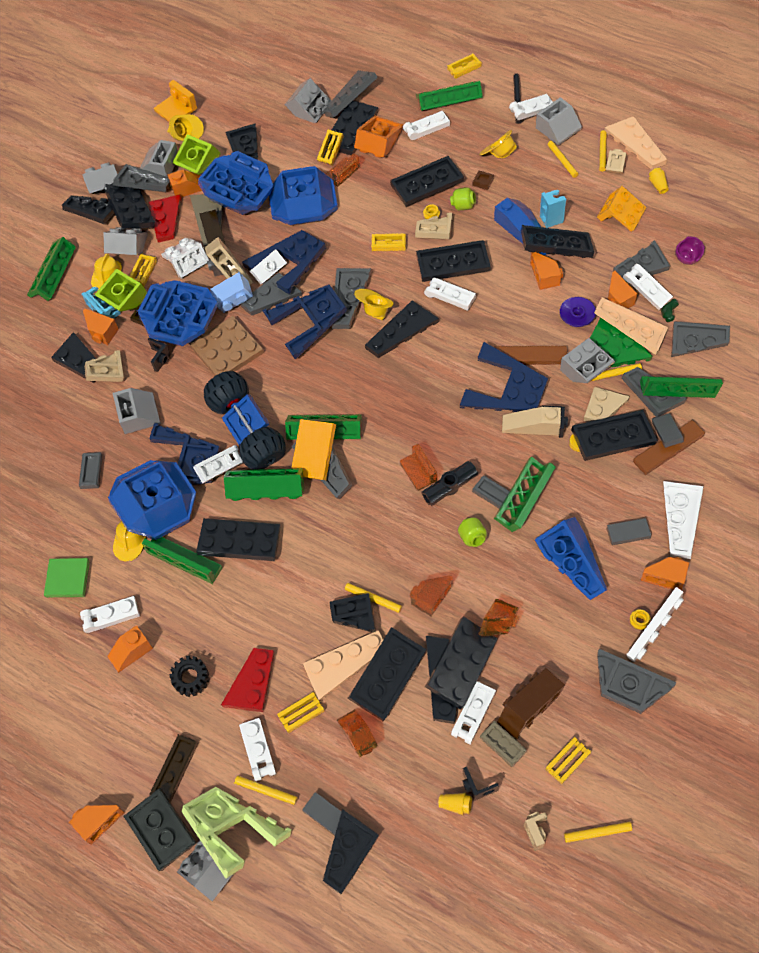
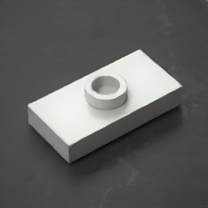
(268, 266)

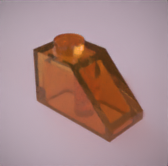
(430, 593)
(499, 619)
(357, 733)

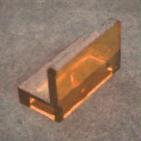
(344, 169)
(419, 468)

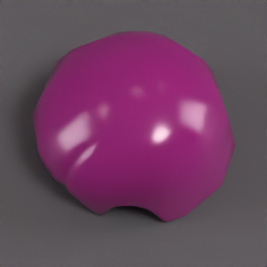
(689, 250)

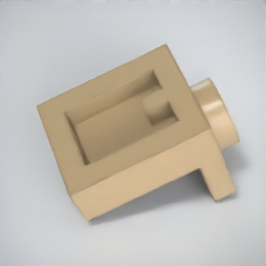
(616, 161)
(534, 832)

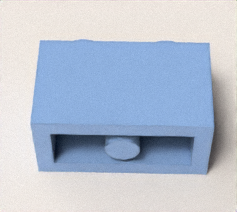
(232, 292)

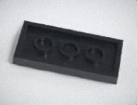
(350, 119)
(427, 181)
(129, 207)
(557, 241)
(453, 260)
(613, 435)
(238, 539)
(461, 663)
(387, 674)

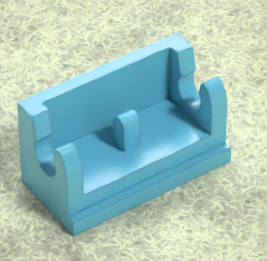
(552, 209)
(98, 305)

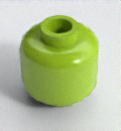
(463, 199)
(472, 532)

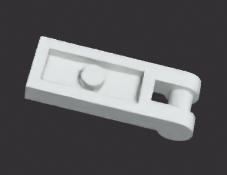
(530, 107)
(426, 125)
(648, 286)
(450, 293)
(218, 464)
(109, 614)
(473, 712)
(257, 748)

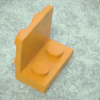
(179, 103)
(623, 207)

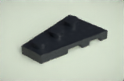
(94, 210)
(73, 355)
(348, 851)

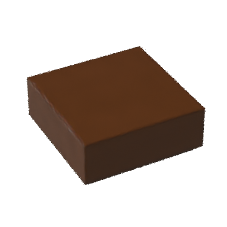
(483, 180)

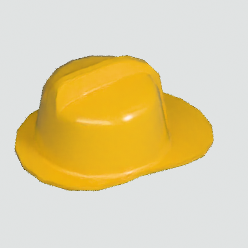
(185, 124)
(502, 147)
(103, 269)
(374, 303)
(126, 544)

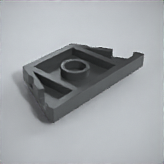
(630, 683)

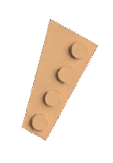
(637, 141)
(637, 327)
(340, 664)

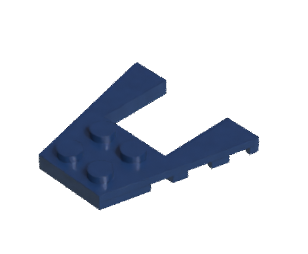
(300, 249)
(322, 308)
(521, 392)
(192, 452)

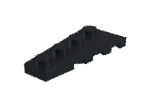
(401, 328)

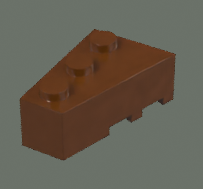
(529, 702)

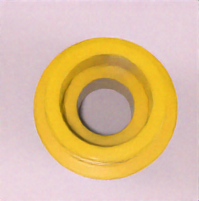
(431, 211)
(640, 614)

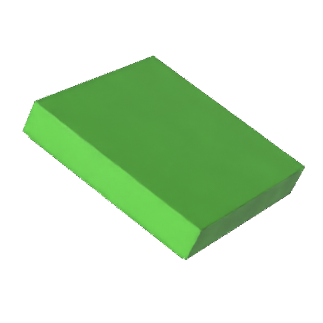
(66, 577)

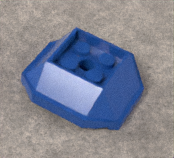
(237, 182)
(302, 196)
(177, 311)
(153, 514)

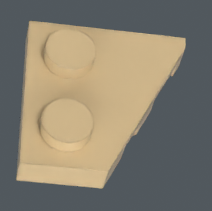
(434, 227)
(105, 368)
(604, 404)

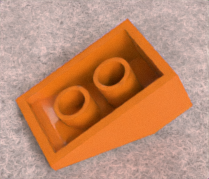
(377, 136)

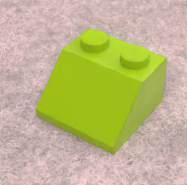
(195, 155)
(121, 291)

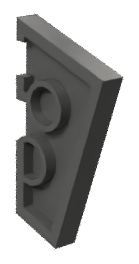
(141, 179)
(650, 259)
(268, 295)
(697, 337)
(656, 404)

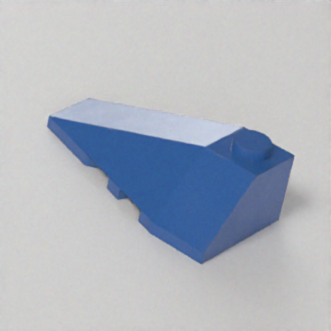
(512, 215)
(571, 553)

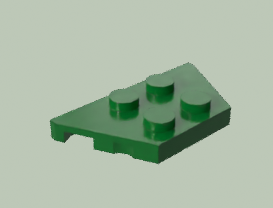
(618, 345)

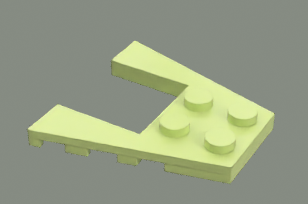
(219, 811)

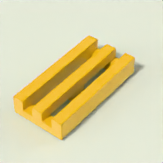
(462, 66)
(326, 160)
(388, 244)
(145, 270)
(289, 728)
(580, 747)

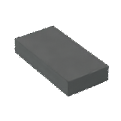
(667, 430)
(90, 470)
(491, 491)
(628, 531)
(323, 812)

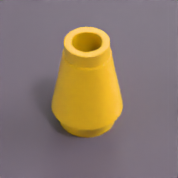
(658, 179)
(457, 803)

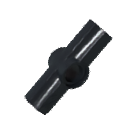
(440, 489)

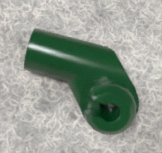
(667, 310)

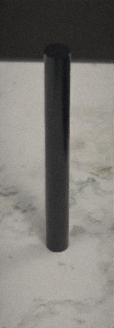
(517, 97)

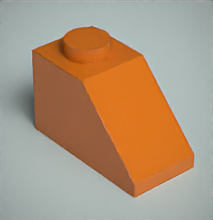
(184, 183)
(545, 271)
(621, 292)
(100, 326)
(667, 573)
(129, 648)
(95, 820)

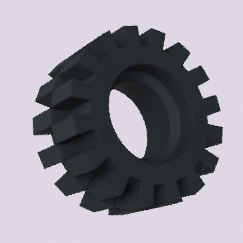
(195, 686)

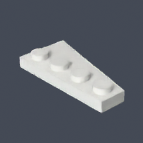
(682, 515)
(661, 619)

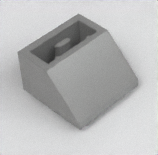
(308, 101)
(558, 121)
(160, 158)
(97, 178)
(124, 241)
(585, 362)
(135, 409)
(203, 872)

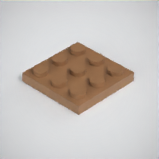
(226, 347)

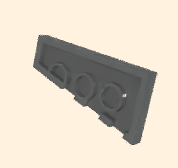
(349, 92)
(346, 283)
(337, 479)

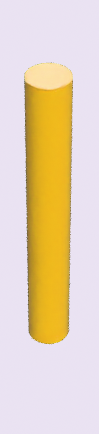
(602, 158)
(562, 159)
(615, 372)
(374, 598)
(266, 790)
(597, 832)

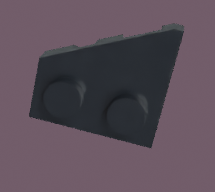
(354, 612)

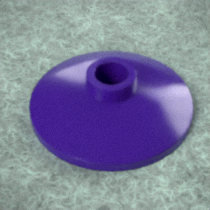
(577, 311)

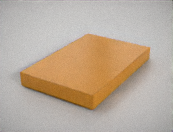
(314, 448)

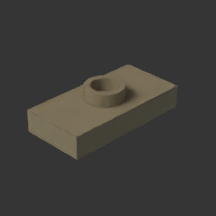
(503, 744)

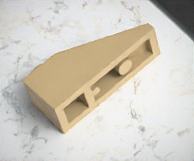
(224, 259)
(533, 421)

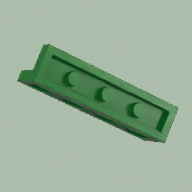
(449, 95)
(52, 269)
(680, 387)
(346, 425)
(531, 495)
(183, 559)

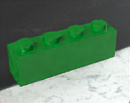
(264, 484)

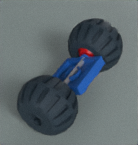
(258, 444)

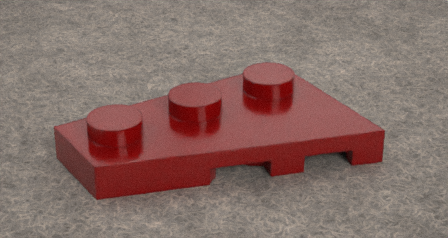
(165, 216)
(252, 682)

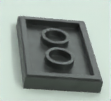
(160, 830)

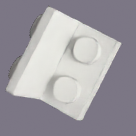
(186, 256)

